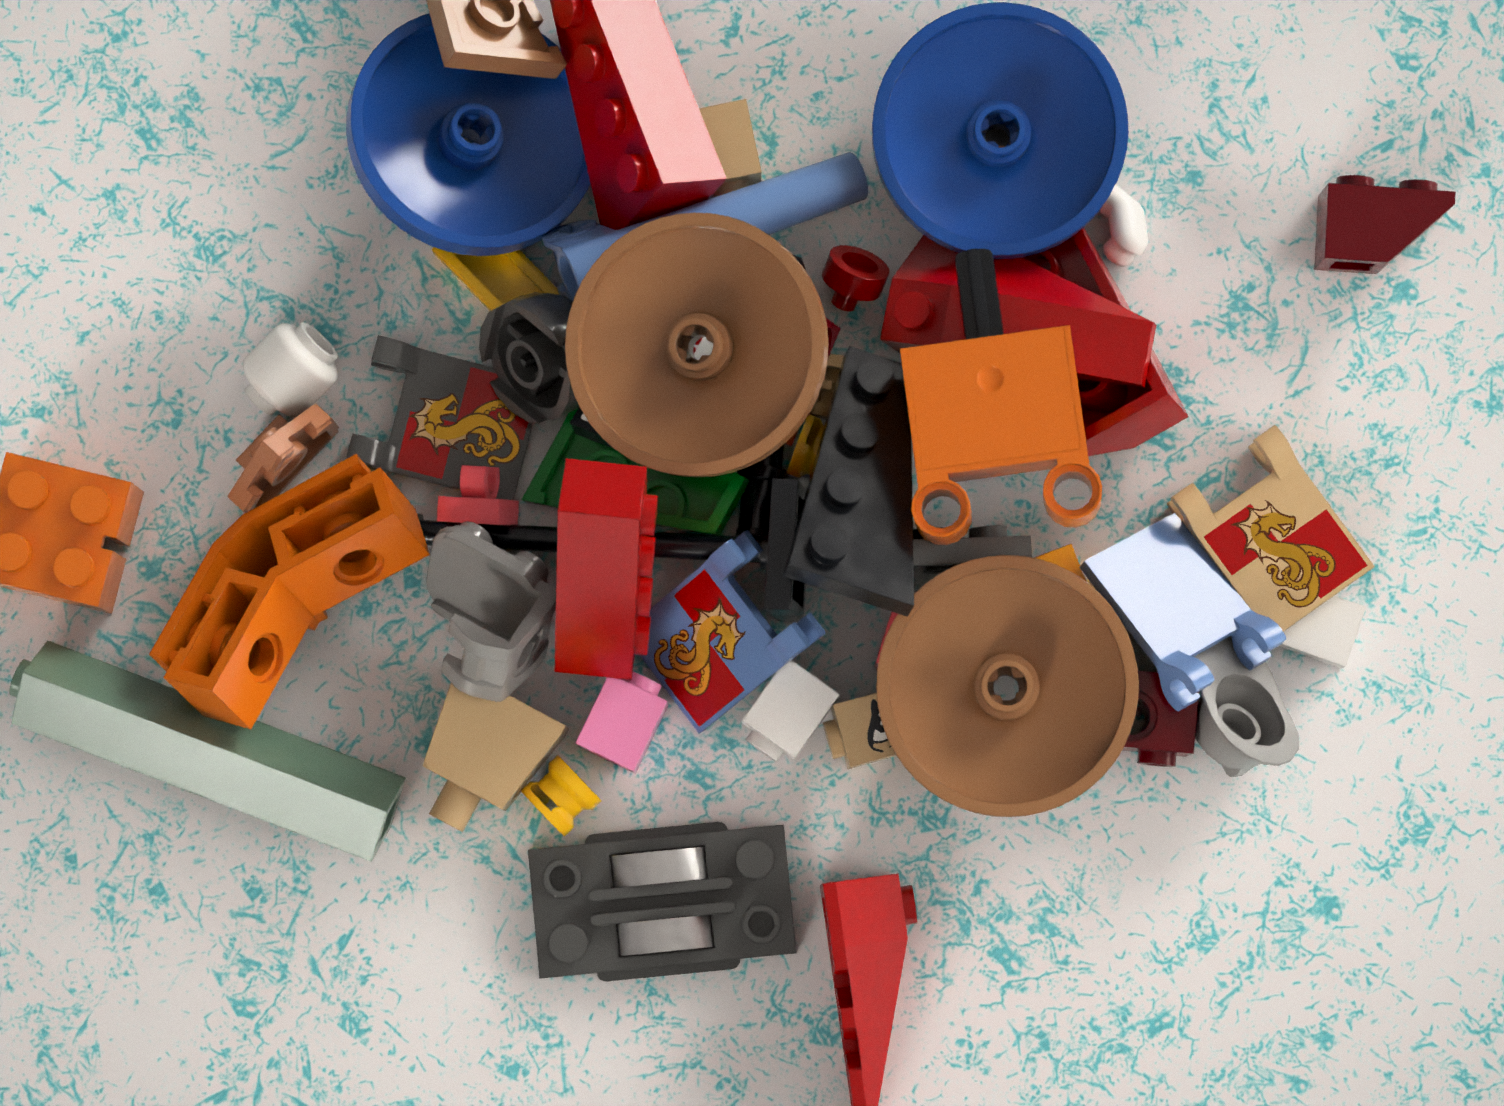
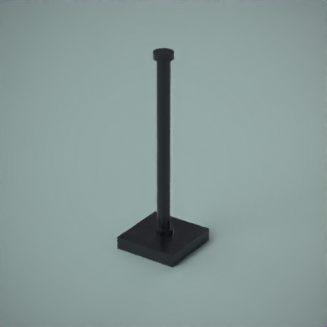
(783, 595)

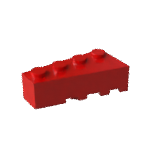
(634, 111)

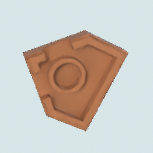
(280, 456)

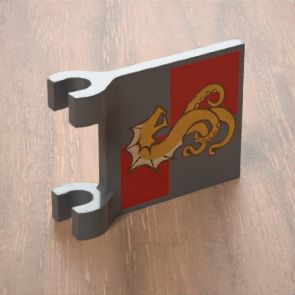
(445, 421)

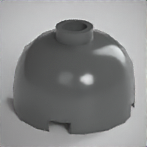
(529, 355)

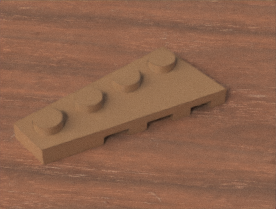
(494, 37)

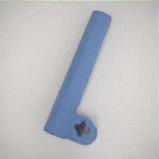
(766, 205)

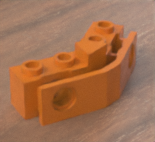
(277, 579)

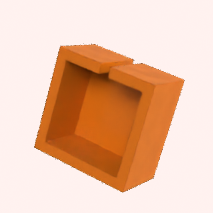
(57, 530)

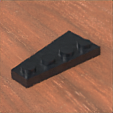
(858, 500)

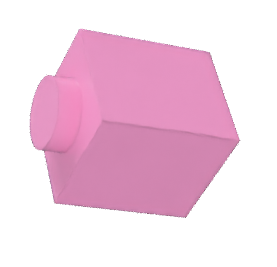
(623, 721)

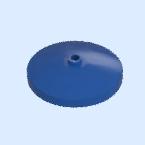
(1012, 73)
(453, 194)

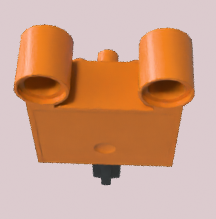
(994, 407)

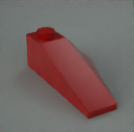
(1106, 338)

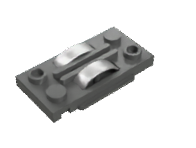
(661, 901)

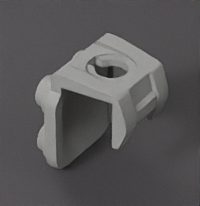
(495, 610)

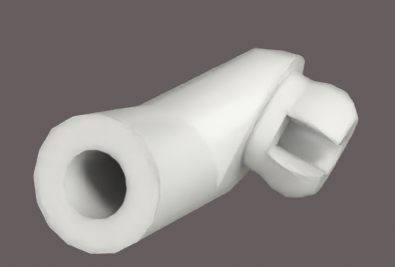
(1126, 227)

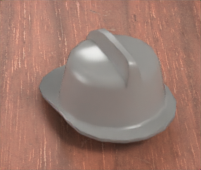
(1243, 714)

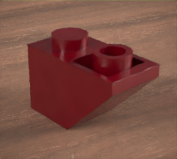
(1370, 225)

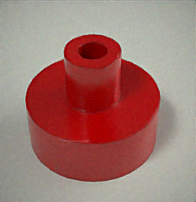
(854, 276)

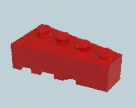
(603, 568)

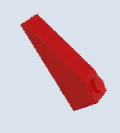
(1113, 414)
(867, 956)

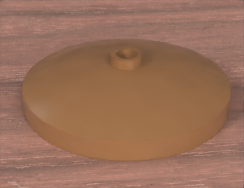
(637, 334)
(1020, 623)

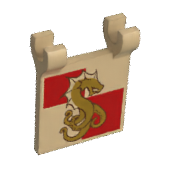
(1277, 538)

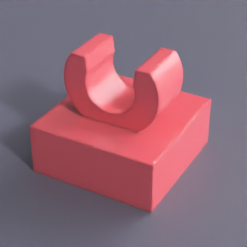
(478, 501)

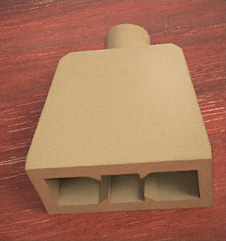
(486, 752)

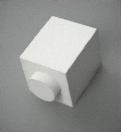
(788, 712)

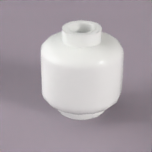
(290, 369)

